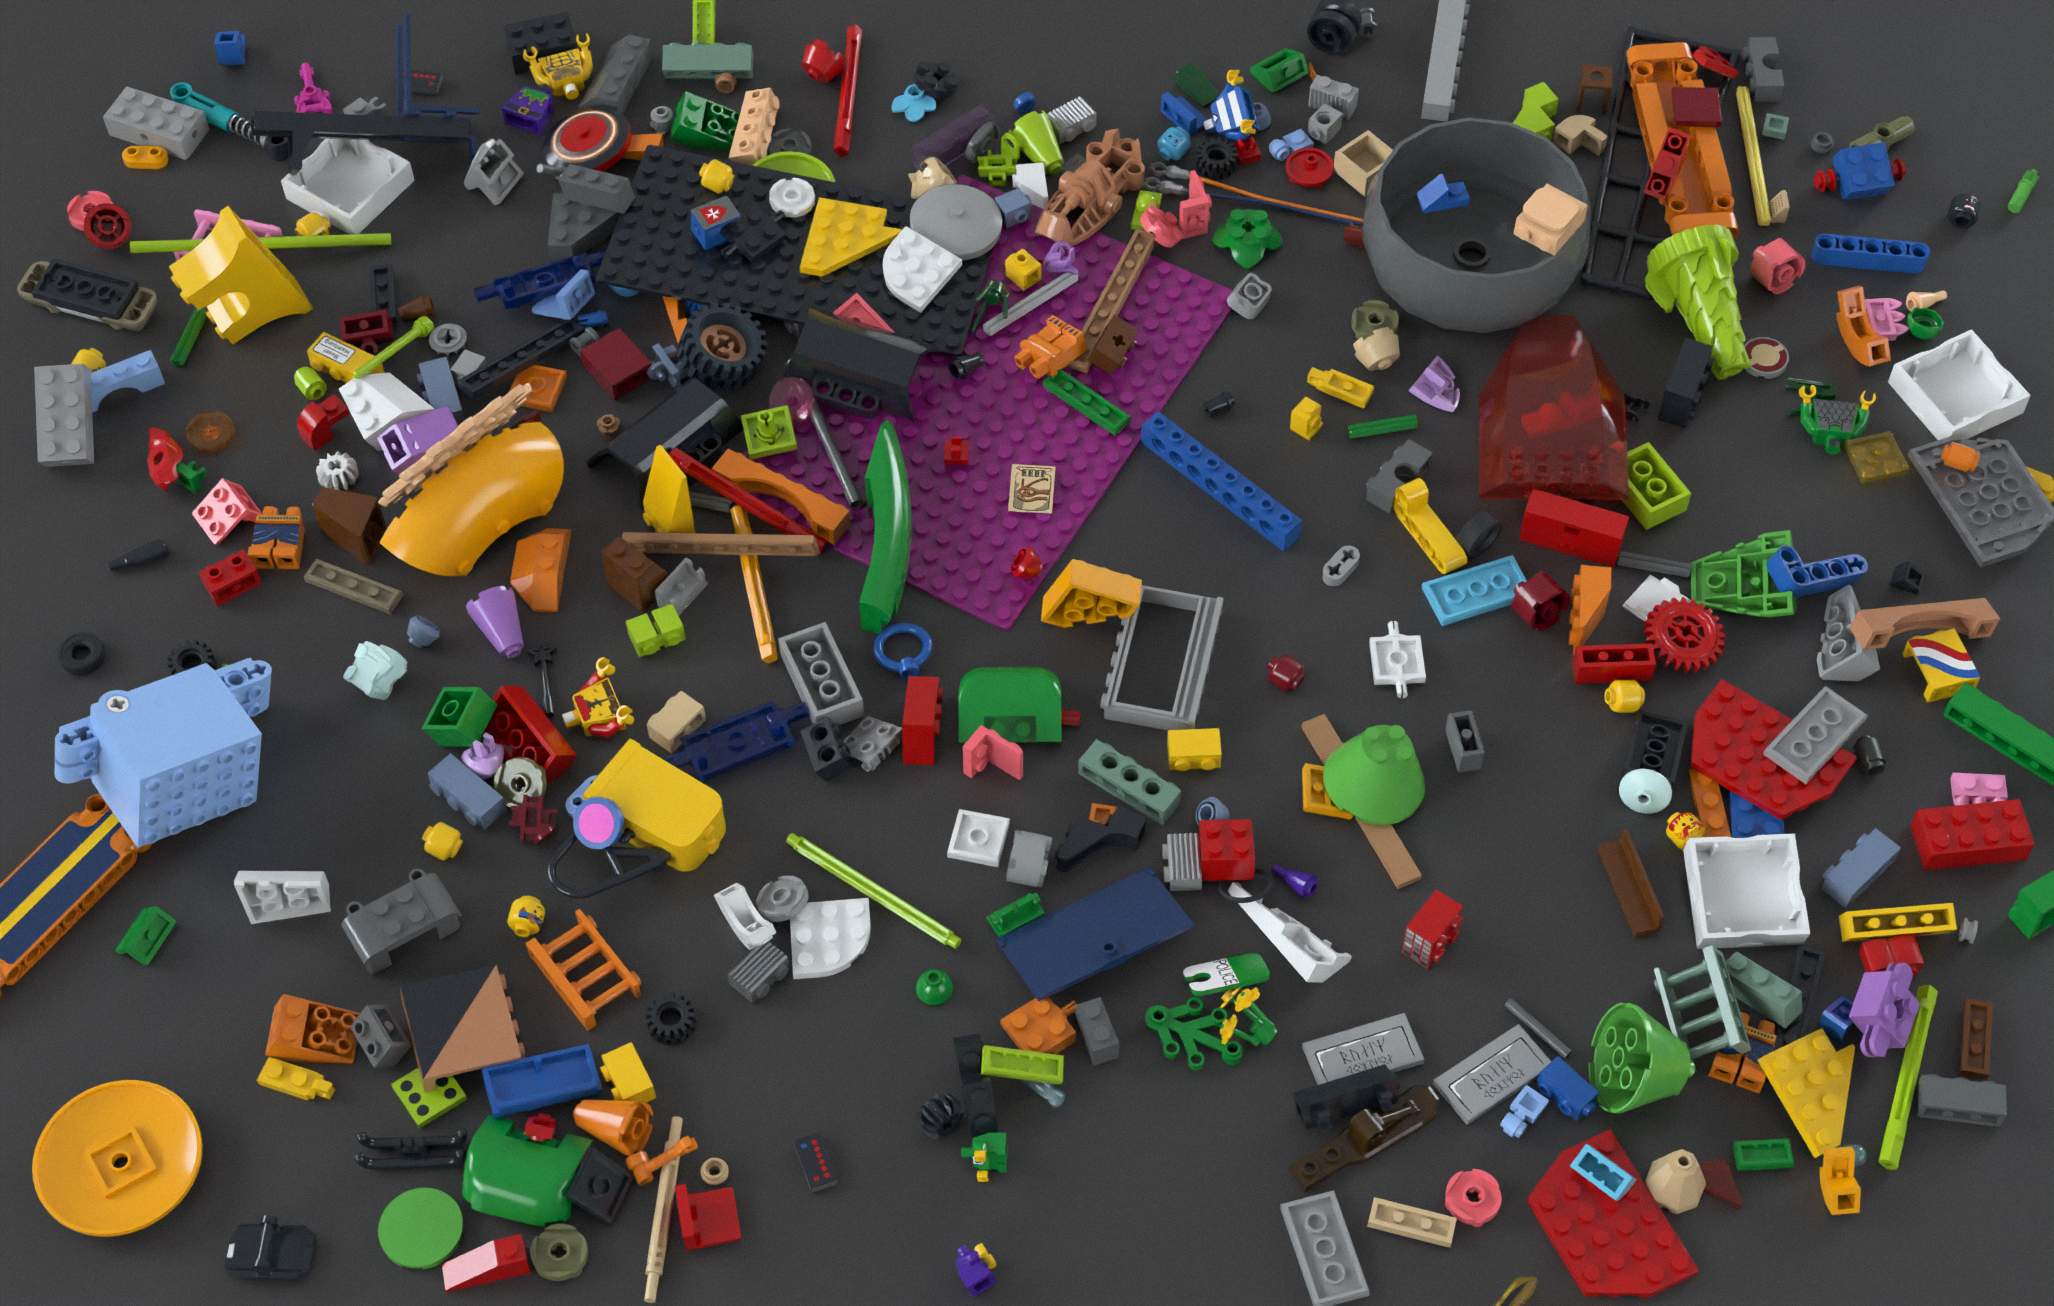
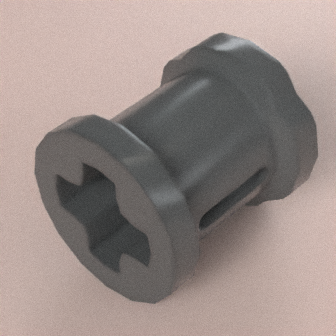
(1368, 25)
(579, 343)

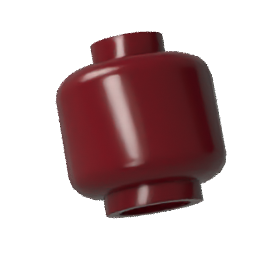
(1285, 672)

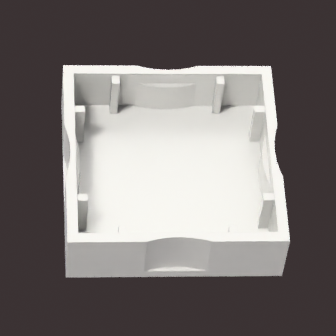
(348, 182)
(1958, 388)
(1746, 891)

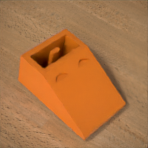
(1589, 602)
(311, 1032)

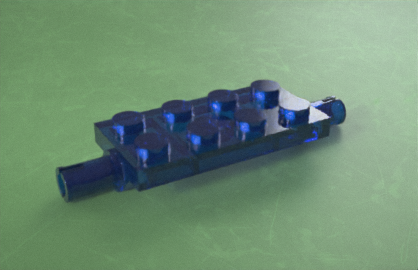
(538, 282)
(738, 740)

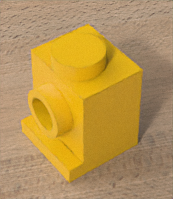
(1306, 418)

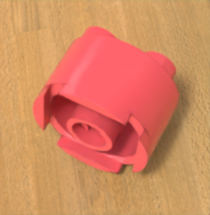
(1776, 266)

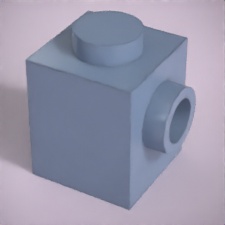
(1014, 207)

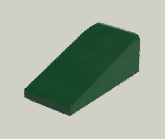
(1196, 85)

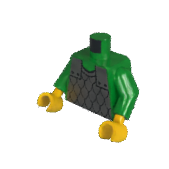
(1833, 421)

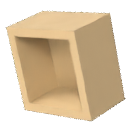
(1361, 160)

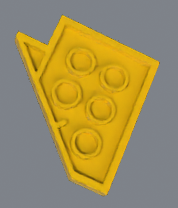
(843, 234)
(1812, 1087)

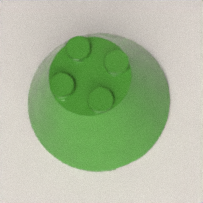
(1376, 776)
(1636, 1060)

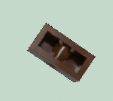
(1113, 344)

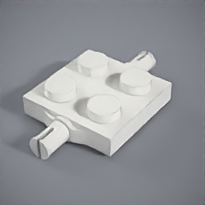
(1397, 659)

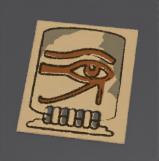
(1031, 488)

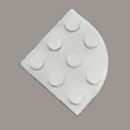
(917, 268)
(829, 936)

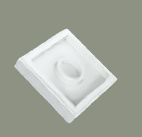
(978, 838)

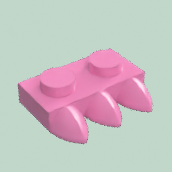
(1883, 317)
(1977, 788)

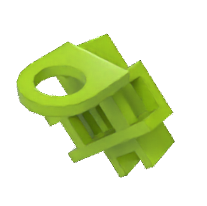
(1007, 158)

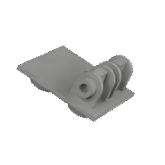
(872, 741)

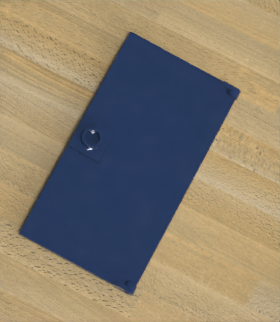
(1094, 933)

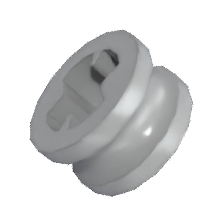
(1968, 930)

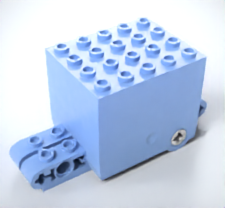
(171, 748)

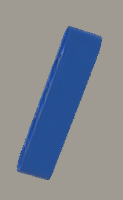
(1870, 253)

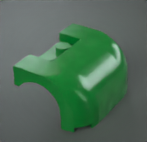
(1013, 701)
(520, 1176)

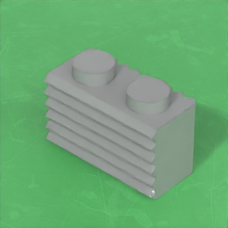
(1334, 94)
(1072, 120)
(1183, 862)

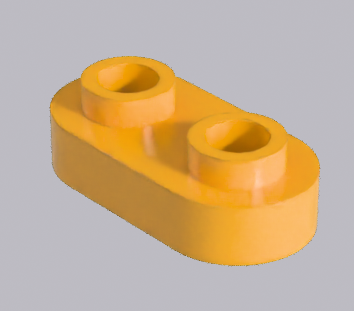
(145, 157)

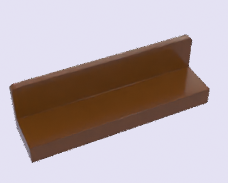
(1631, 885)

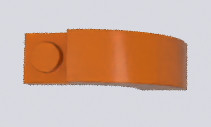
(1857, 331)

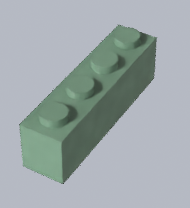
(707, 61)

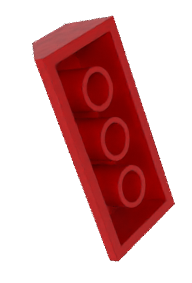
(528, 732)

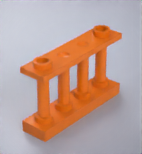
(571, 991)

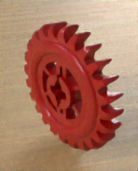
(1684, 634)

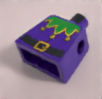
(530, 109)

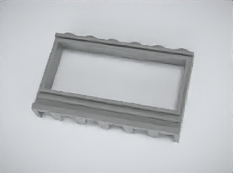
(1194, 668)

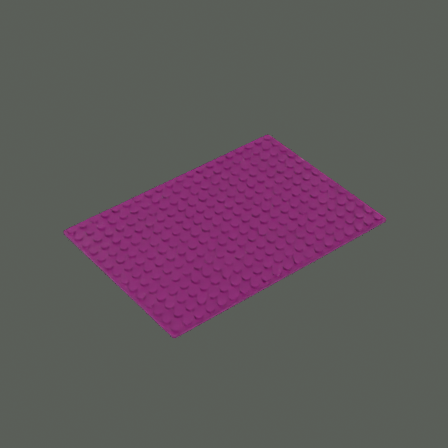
(960, 512)

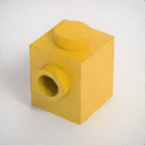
(1023, 269)

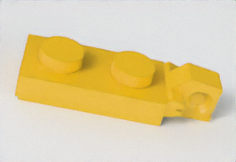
(1341, 386)
(294, 1080)

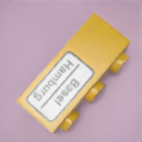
(338, 358)

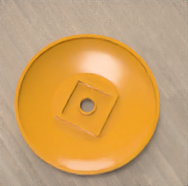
(109, 1122)

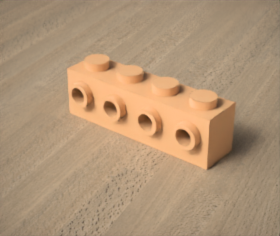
(754, 126)

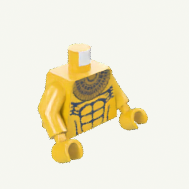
(563, 71)

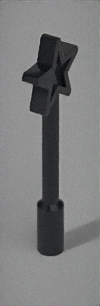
(542, 657)

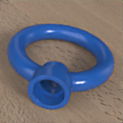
(908, 665)

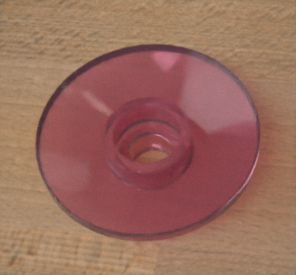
(786, 391)

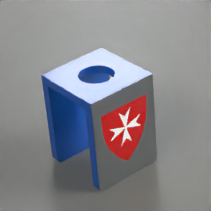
(708, 220)

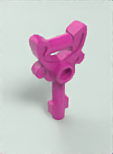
(311, 94)

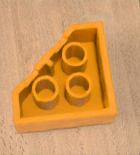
(1089, 595)

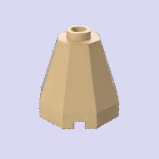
(1676, 1181)

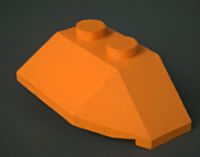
(541, 568)

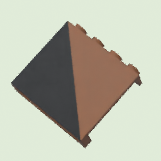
(460, 1023)

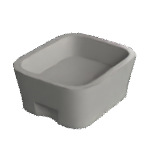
(1249, 296)

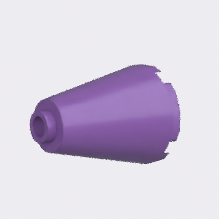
(498, 619)

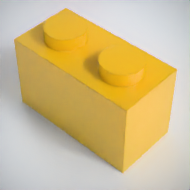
(1194, 749)
(627, 1075)

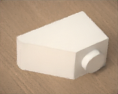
(1032, 182)

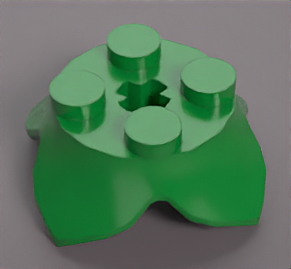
(1247, 236)

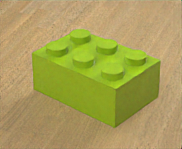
(1653, 488)

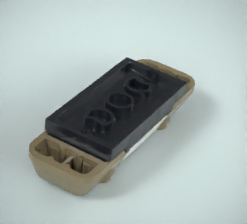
(88, 294)

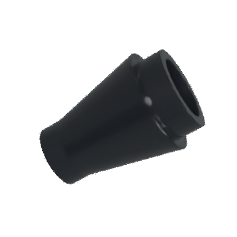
(963, 366)

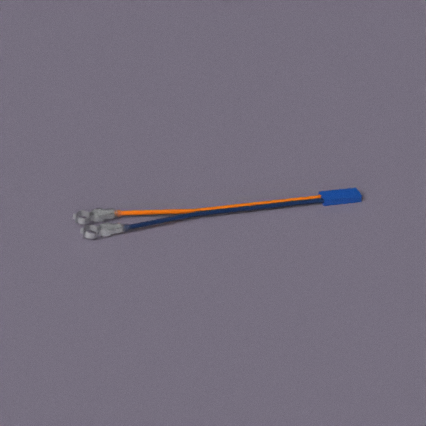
(1175, 172)

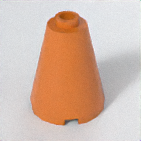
(616, 1123)

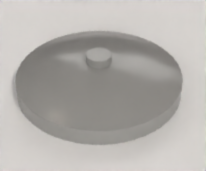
(958, 220)

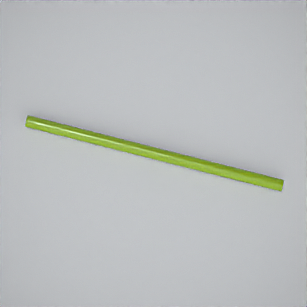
(269, 242)

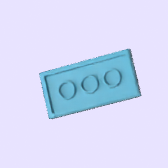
(1474, 590)

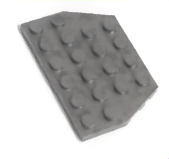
(1993, 508)

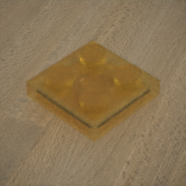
(1876, 457)

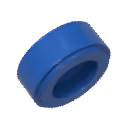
(1024, 103)

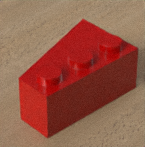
(920, 719)

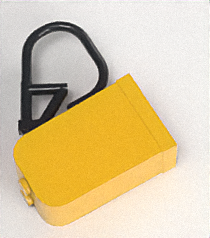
(664, 815)

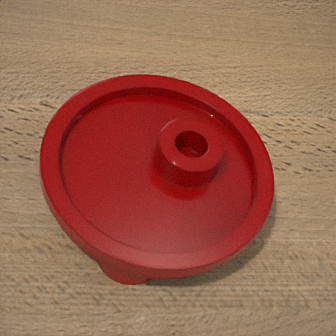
(1309, 167)

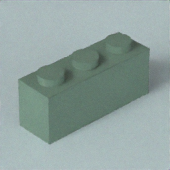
(1764, 990)

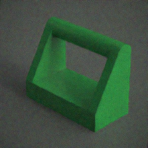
(1282, 73)

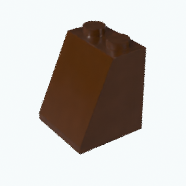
(350, 521)
(632, 573)

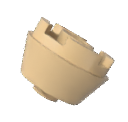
(1378, 350)

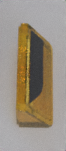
(1518, 1292)

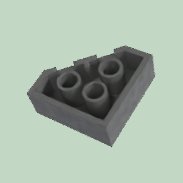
(577, 227)

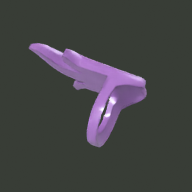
(1056, 262)

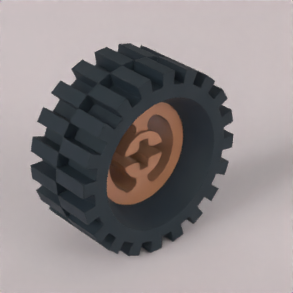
(709, 333)

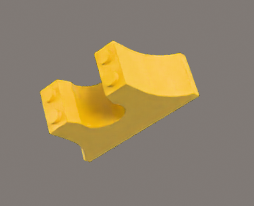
(237, 280)

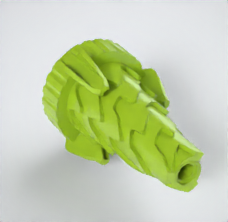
(1697, 277)

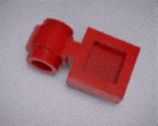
(540, 1127)

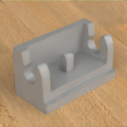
(681, 586)

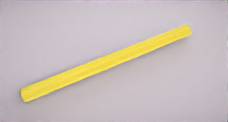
(1753, 156)

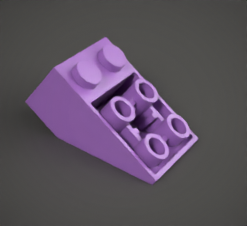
(410, 439)

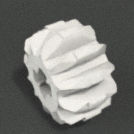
(337, 471)

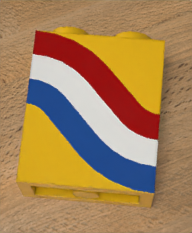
(1942, 663)

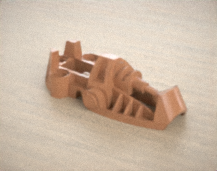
(1093, 189)

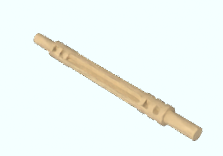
(662, 1215)

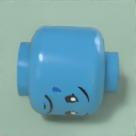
(1174, 143)

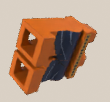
(277, 538)
(1728, 1058)

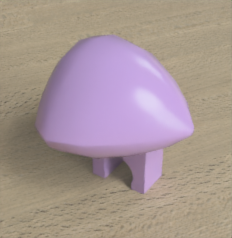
(484, 758)

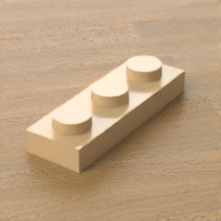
(1412, 1222)

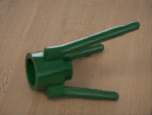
(994, 293)
(1824, 390)

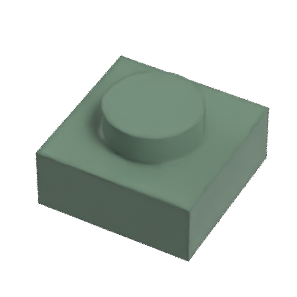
(1775, 126)

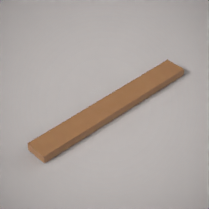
(1115, 293)
(723, 544)
(1381, 837)

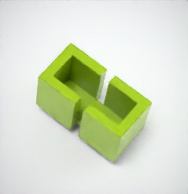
(667, 625)

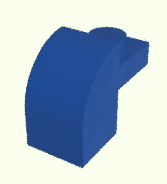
(230, 48)

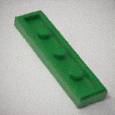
(1087, 402)

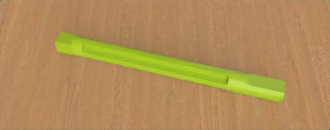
(1907, 1079)

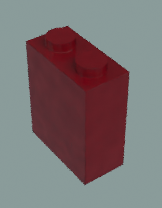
(616, 363)

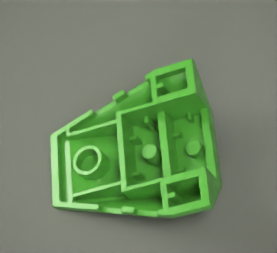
(1740, 579)

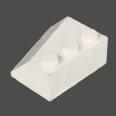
(380, 402)
(282, 894)

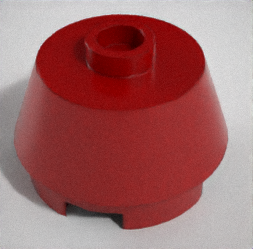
(821, 62)
(107, 226)

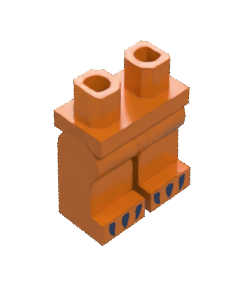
(1051, 348)

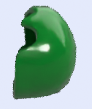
(1924, 323)

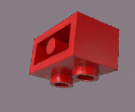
(230, 577)

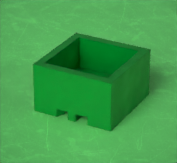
(2035, 906)

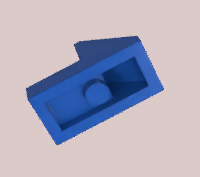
(1439, 195)
(1836, 1019)

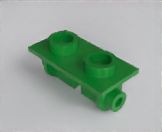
(1016, 914)

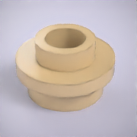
(714, 1164)

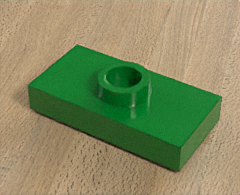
(1763, 1154)

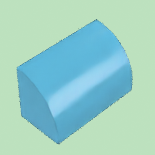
(1603, 1172)

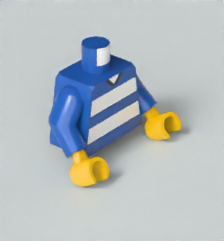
(1233, 111)

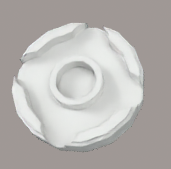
(792, 197)

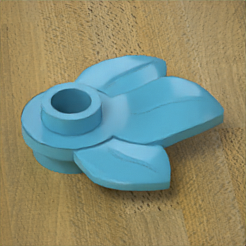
(913, 103)

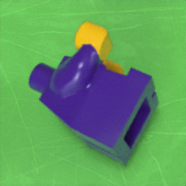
(973, 1272)

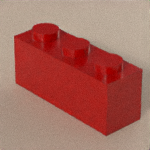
(1613, 663)

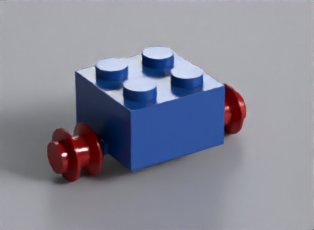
(1861, 172)

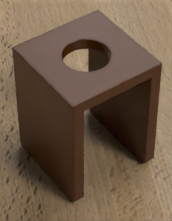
(1587, 82)

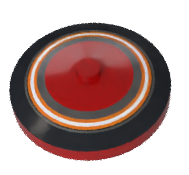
(588, 138)

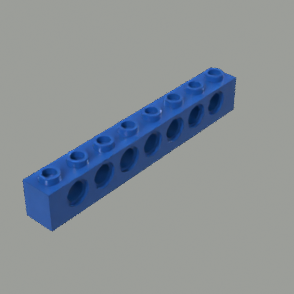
(1221, 481)

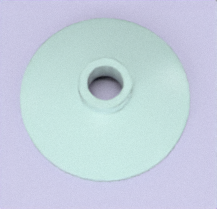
(1647, 783)

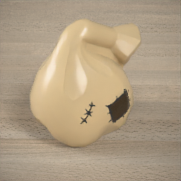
(930, 175)

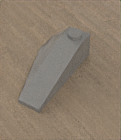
(1841, 652)

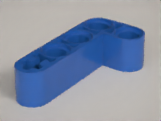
(1811, 578)

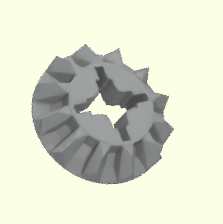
(440, 334)

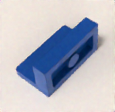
(1182, 113)

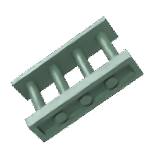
(1721, 989)

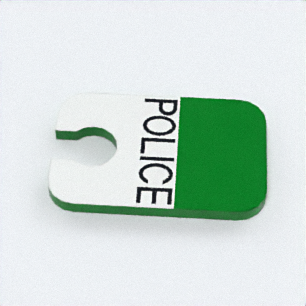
(1227, 974)

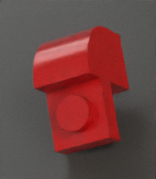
(316, 421)

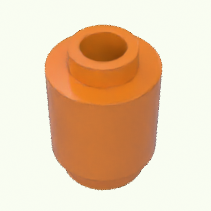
(1960, 457)

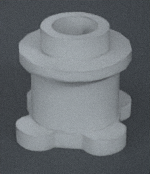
(661, 120)

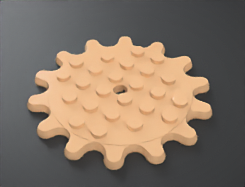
(493, 416)

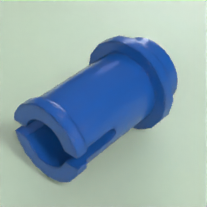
(594, 319)

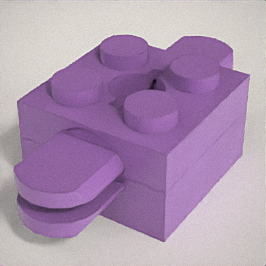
(1884, 1009)

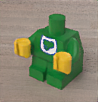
(987, 1153)

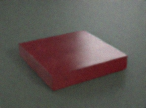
(1696, 107)

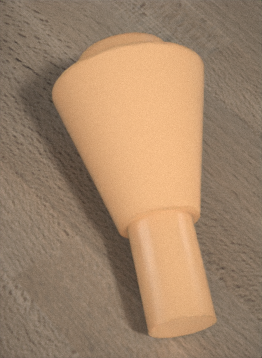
(1924, 299)

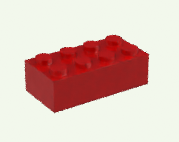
(1972, 834)

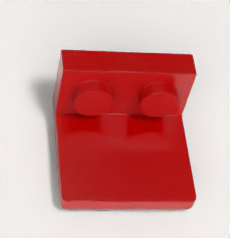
(707, 1217)

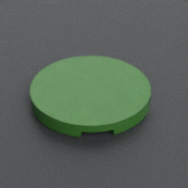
(421, 1228)

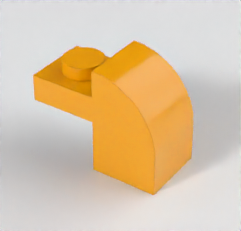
(1838, 1181)

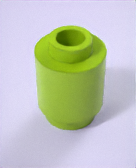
(310, 383)

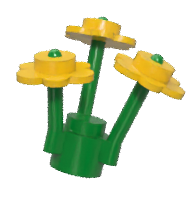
(1262, 1028)

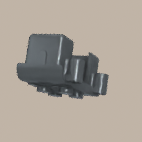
(400, 918)

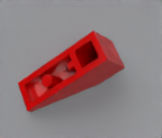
(487, 1264)

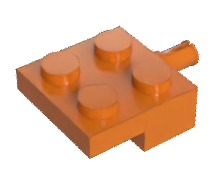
(1041, 1026)

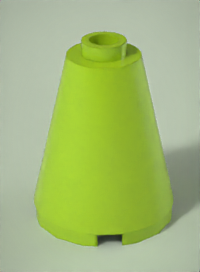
(1038, 141)

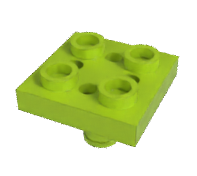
(767, 428)

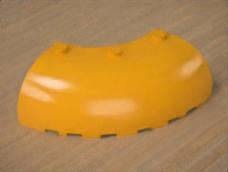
(478, 500)

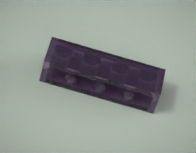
(952, 139)

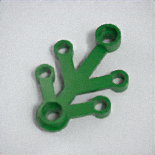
(1191, 1032)

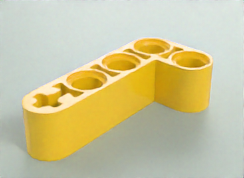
(1426, 527)

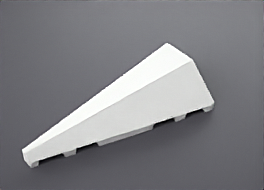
(1300, 947)

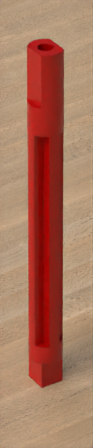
(847, 94)
(742, 498)

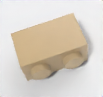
(677, 719)

